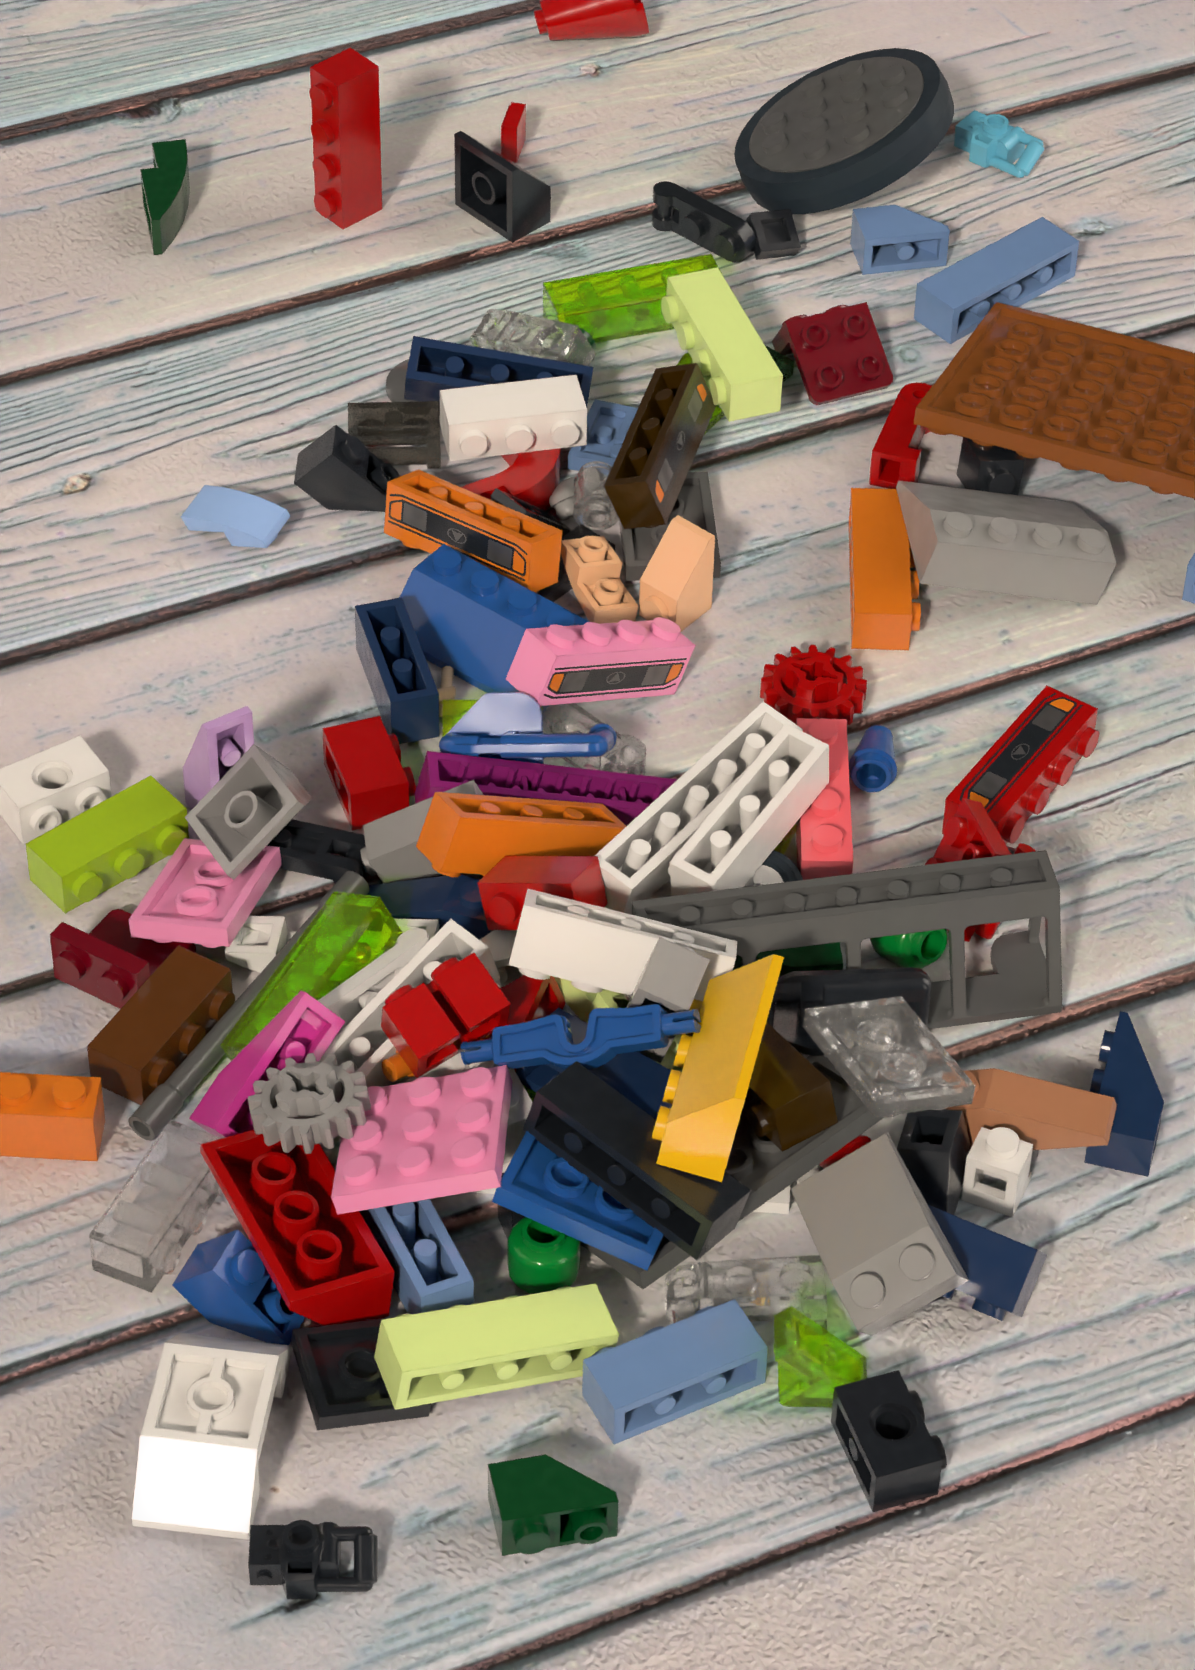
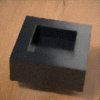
(774, 234)

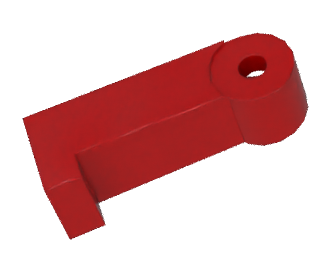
(896, 449)

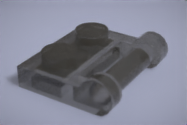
(398, 424)

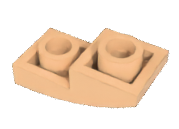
(596, 581)

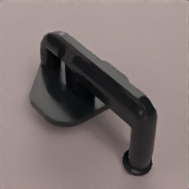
(813, 989)

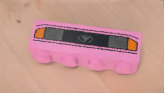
(600, 661)

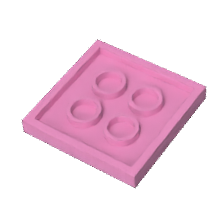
(426, 1141)

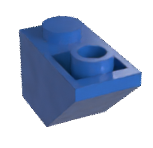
(235, 1290)

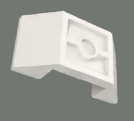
(207, 1434)

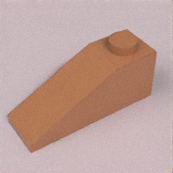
(1037, 1110)

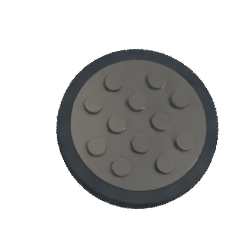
(844, 131)

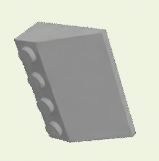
(1005, 543)

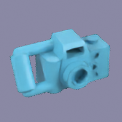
(997, 143)

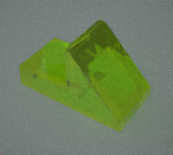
(811, 1361)

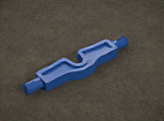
(607, 1034)

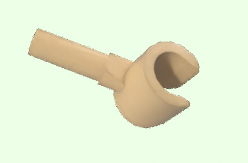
(446, 690)

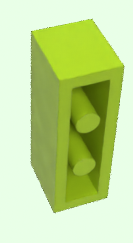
(107, 844)

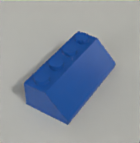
(474, 617)

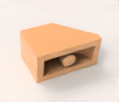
(679, 575)

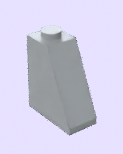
(393, 841)

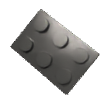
(692, 504)

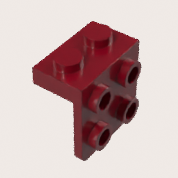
(836, 353)
(107, 959)

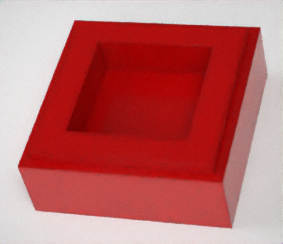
(513, 131)

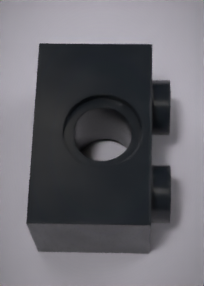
(866, 1421)

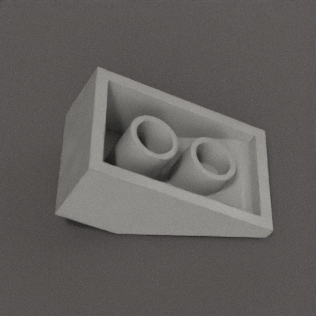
(877, 1236)

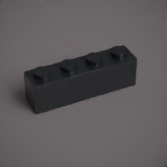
(614, 1147)

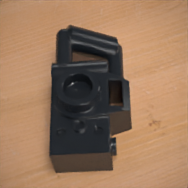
(308, 1558)

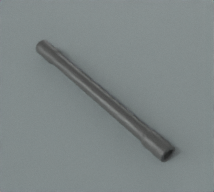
(169, 1096)

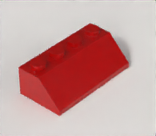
(317, 1259)

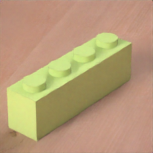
(723, 344)
(492, 1345)

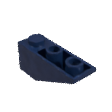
(1137, 1100)

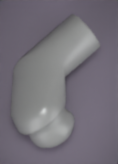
(563, 499)

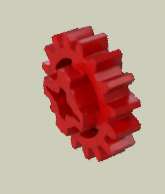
(814, 685)

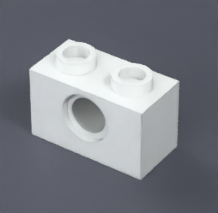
(51, 788)

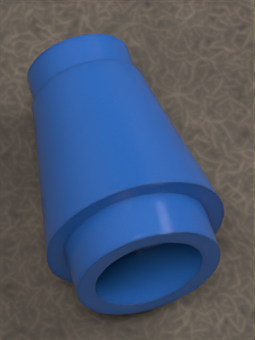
(874, 760)

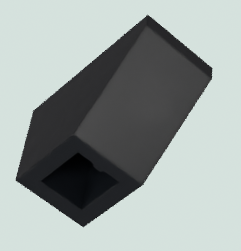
(343, 473)
(935, 1154)

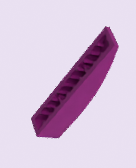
(620, 792)

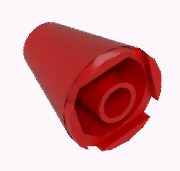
(591, 19)

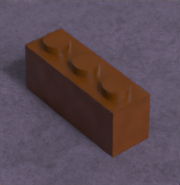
(160, 1024)

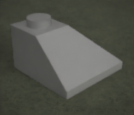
(247, 809)

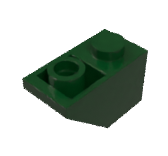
(547, 1505)

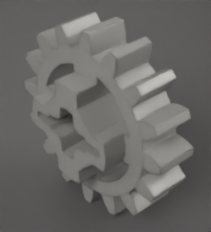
(309, 1103)

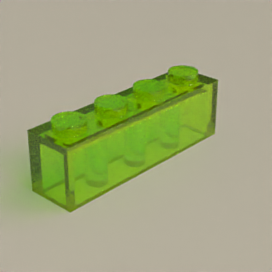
(618, 301)
(336, 945)

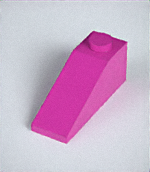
(294, 1032)

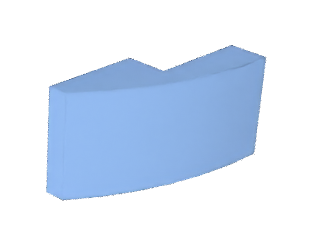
(240, 515)

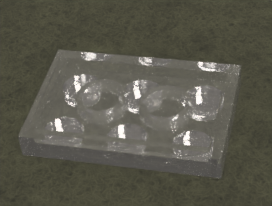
(888, 1057)

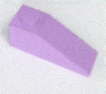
(215, 752)

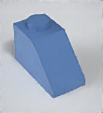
(897, 240)

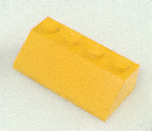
(716, 1070)

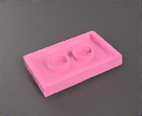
(198, 900)

